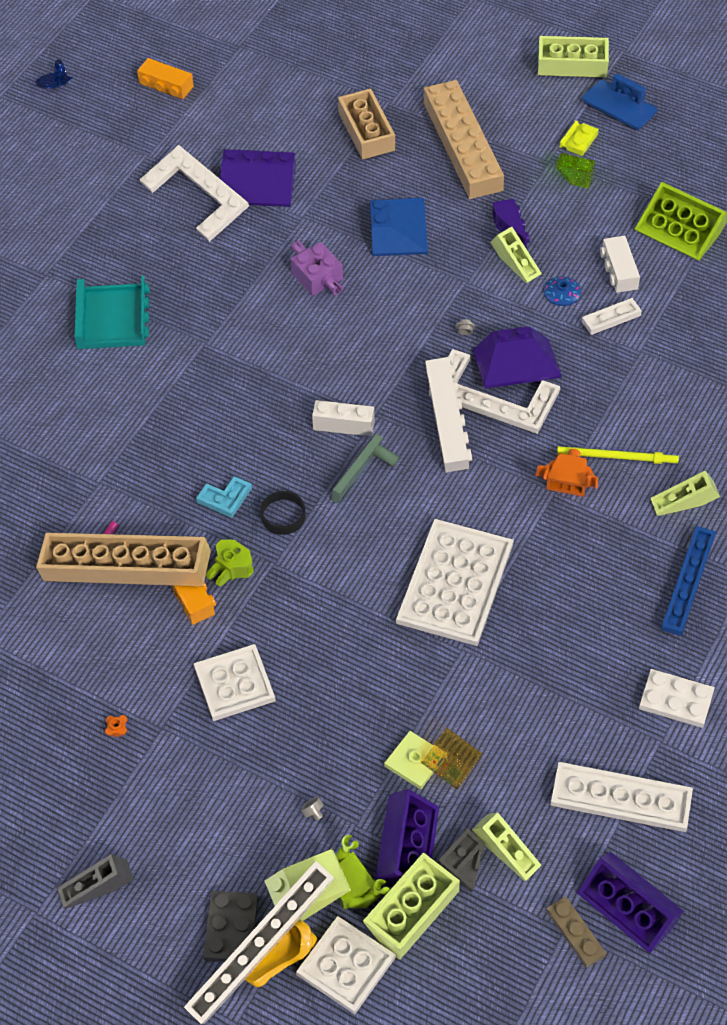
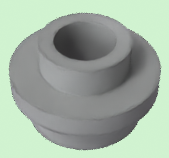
(465, 327)

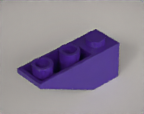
(508, 215)

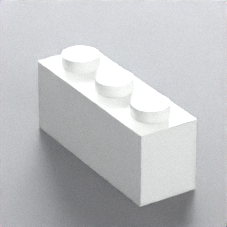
(620, 264)
(343, 418)

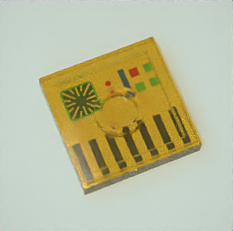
(451, 758)

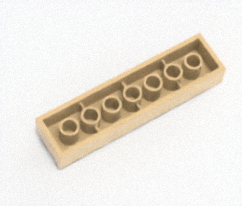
(463, 139)
(124, 559)

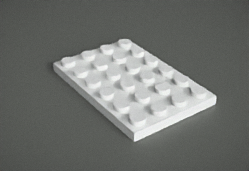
(455, 582)

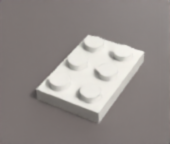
(676, 698)

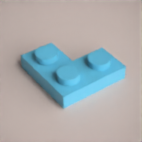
(225, 501)

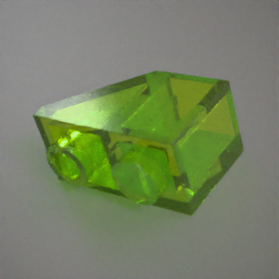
(576, 169)

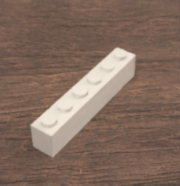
(447, 414)

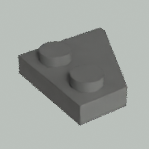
(464, 858)

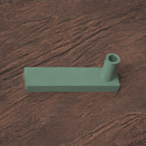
(372, 449)

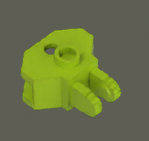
(231, 562)

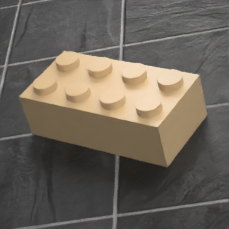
(366, 124)

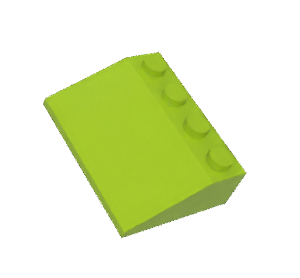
(681, 221)

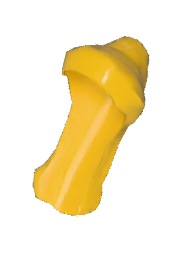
(290, 949)

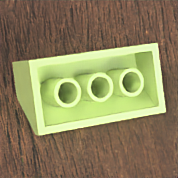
(412, 905)

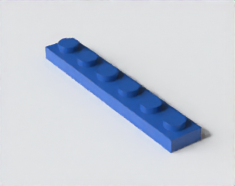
(688, 581)

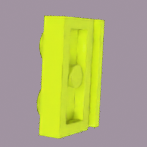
(579, 138)

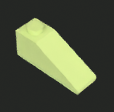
(515, 255)
(686, 495)
(506, 845)

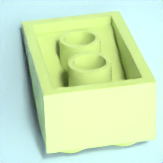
(285, 879)

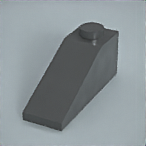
(96, 881)

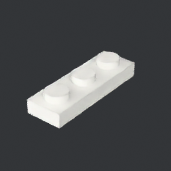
(611, 316)

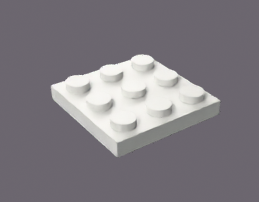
(234, 682)
(346, 965)

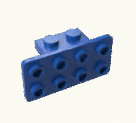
(621, 101)

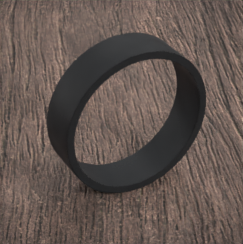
(283, 495)

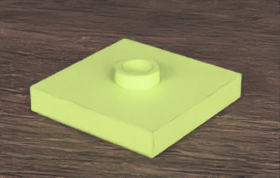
(407, 760)

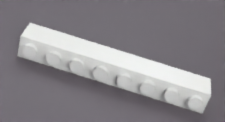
(259, 943)

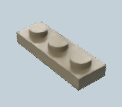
(576, 932)

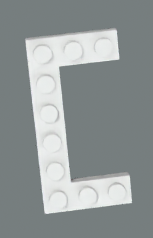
(231, 203)
(525, 418)

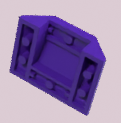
(515, 358)

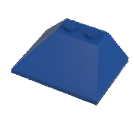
(398, 227)

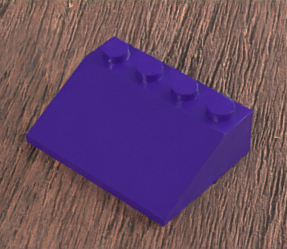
(260, 176)

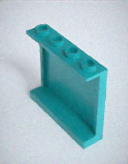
(111, 315)

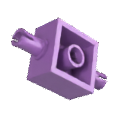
(316, 268)

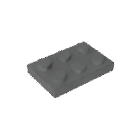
(229, 923)

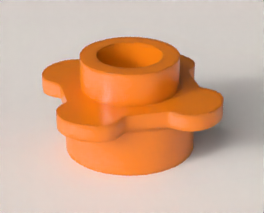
(117, 731)

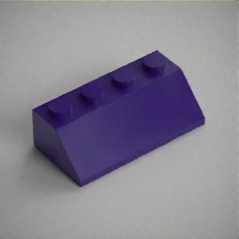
(406, 834)
(630, 902)

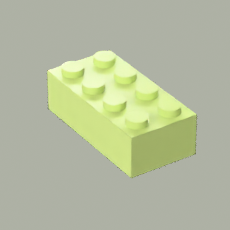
(573, 56)

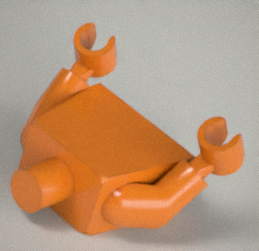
(568, 474)

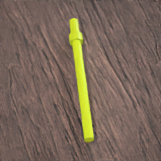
(657, 457)

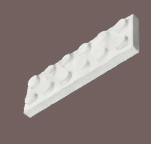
(622, 796)

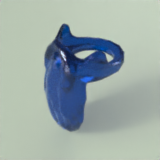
(55, 79)

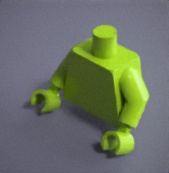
(363, 888)

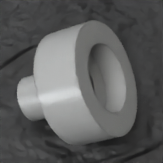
(312, 808)

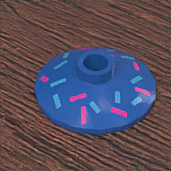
(562, 291)

